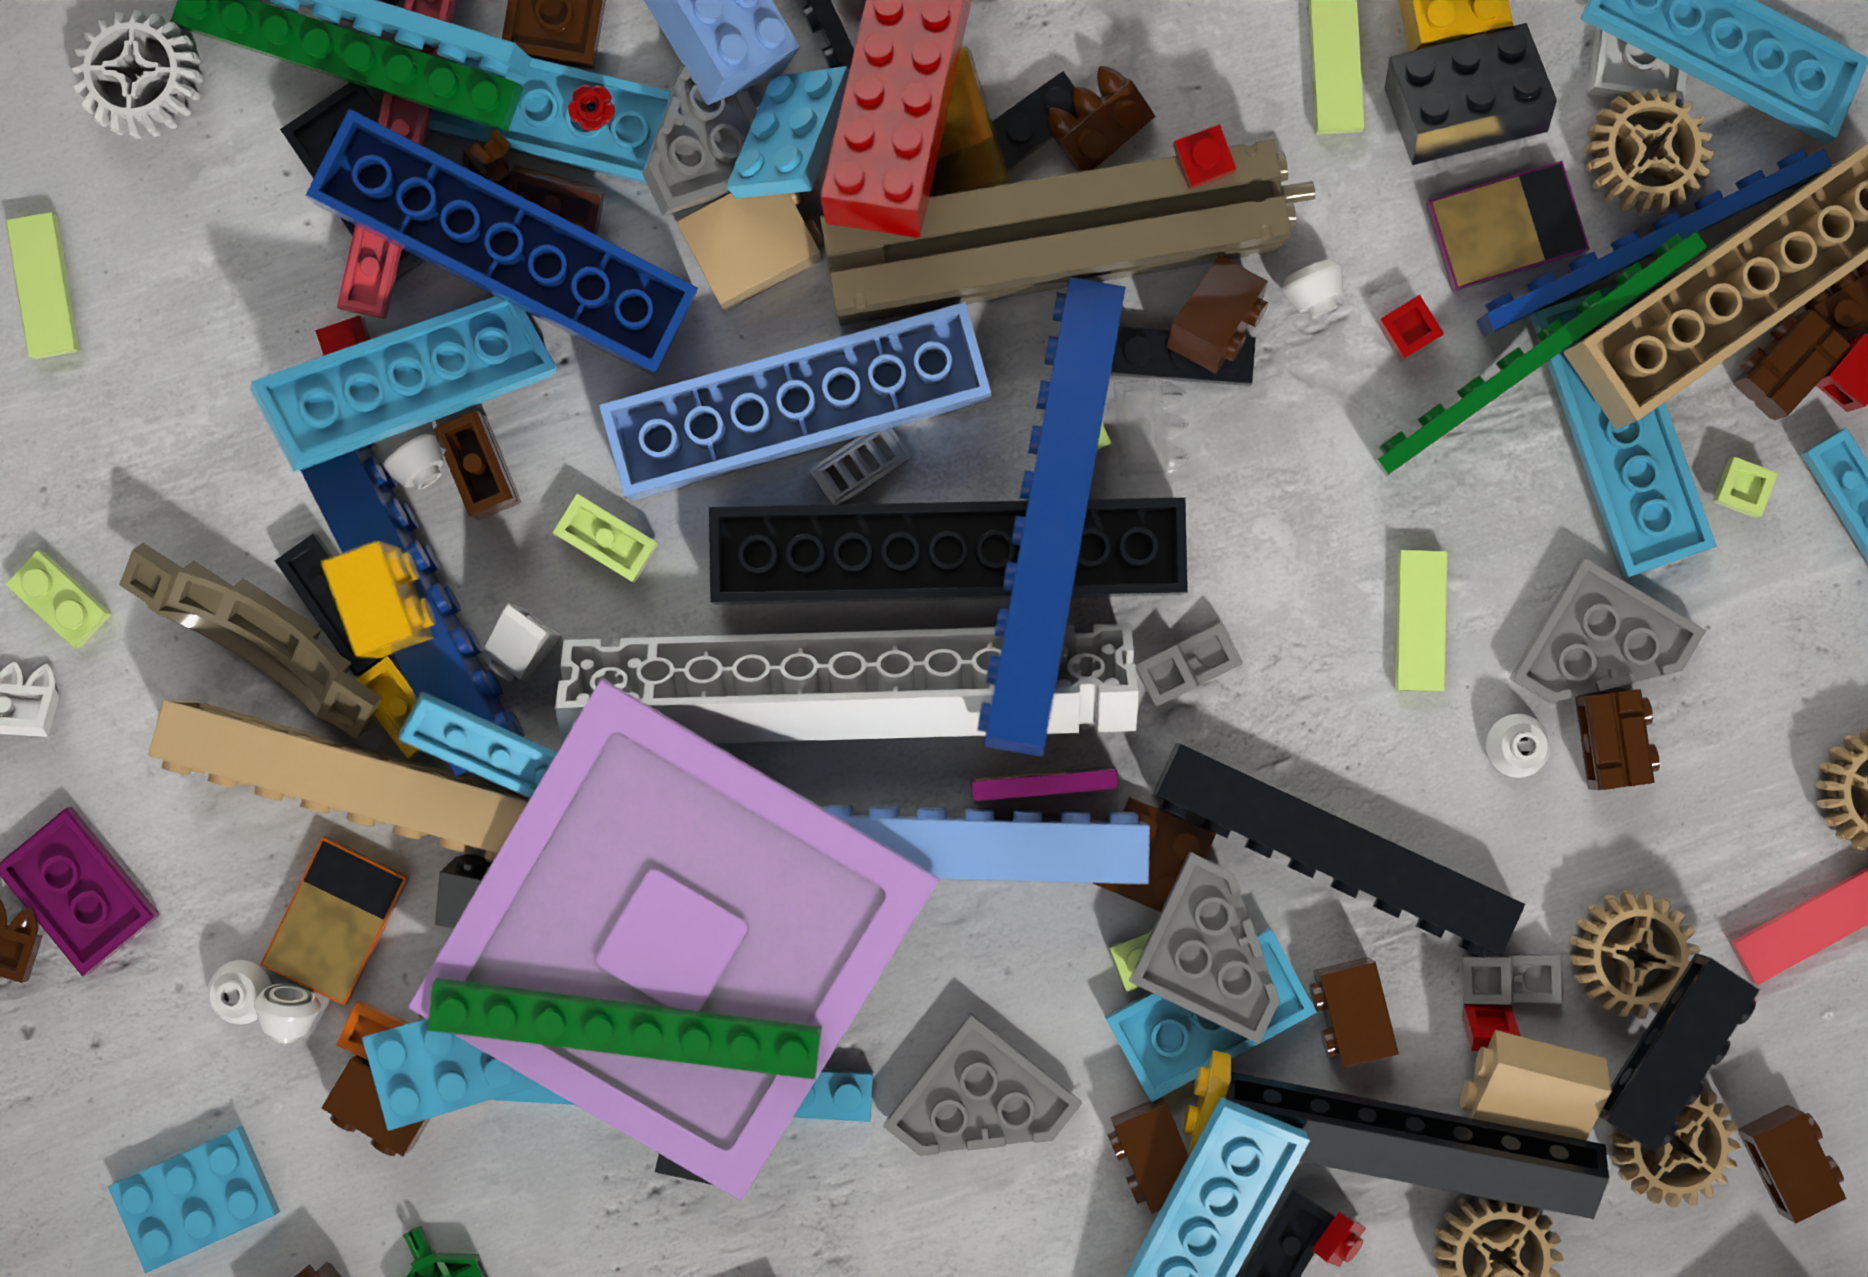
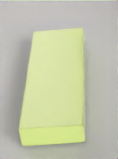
(1336, 66)
(43, 285)
(1421, 620)

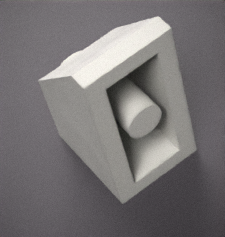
(519, 643)

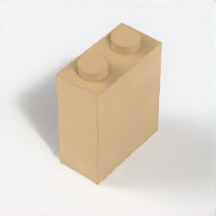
(750, 244)
(1536, 1086)

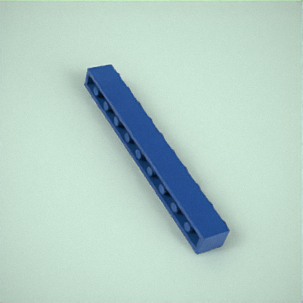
(1054, 518)

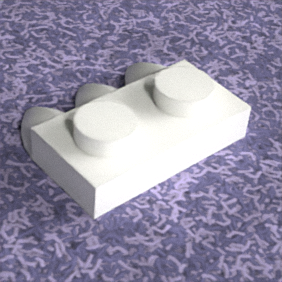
(27, 707)

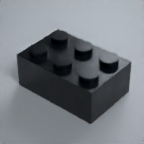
(1469, 93)

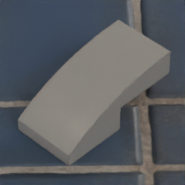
(1189, 664)
(1512, 979)

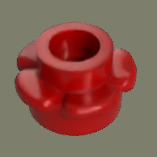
(593, 119)

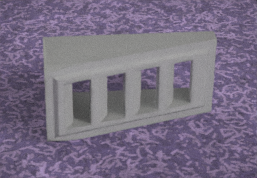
(830, 489)

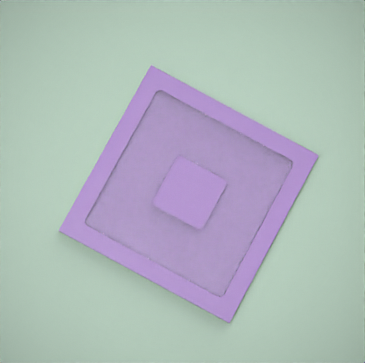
(685, 886)

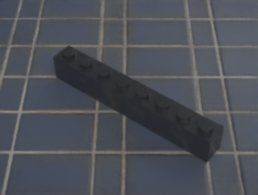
(1338, 849)
(1434, 1147)

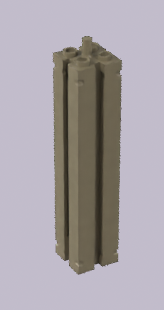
(1063, 227)

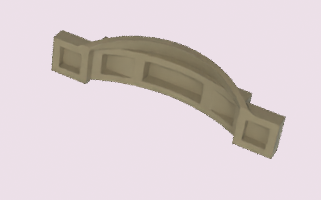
(255, 630)

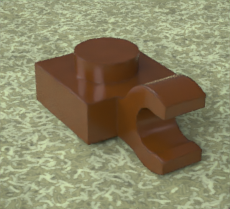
(489, 159)

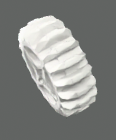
(134, 39)

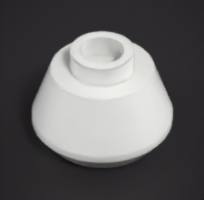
(1315, 287)
(414, 459)
(1505, 748)
(235, 989)
(286, 1011)

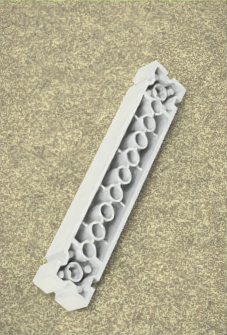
(845, 682)

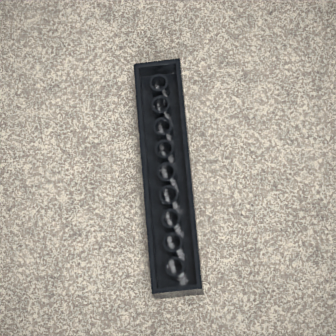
(932, 551)

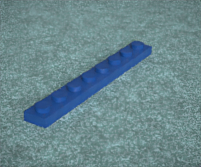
(1634, 249)

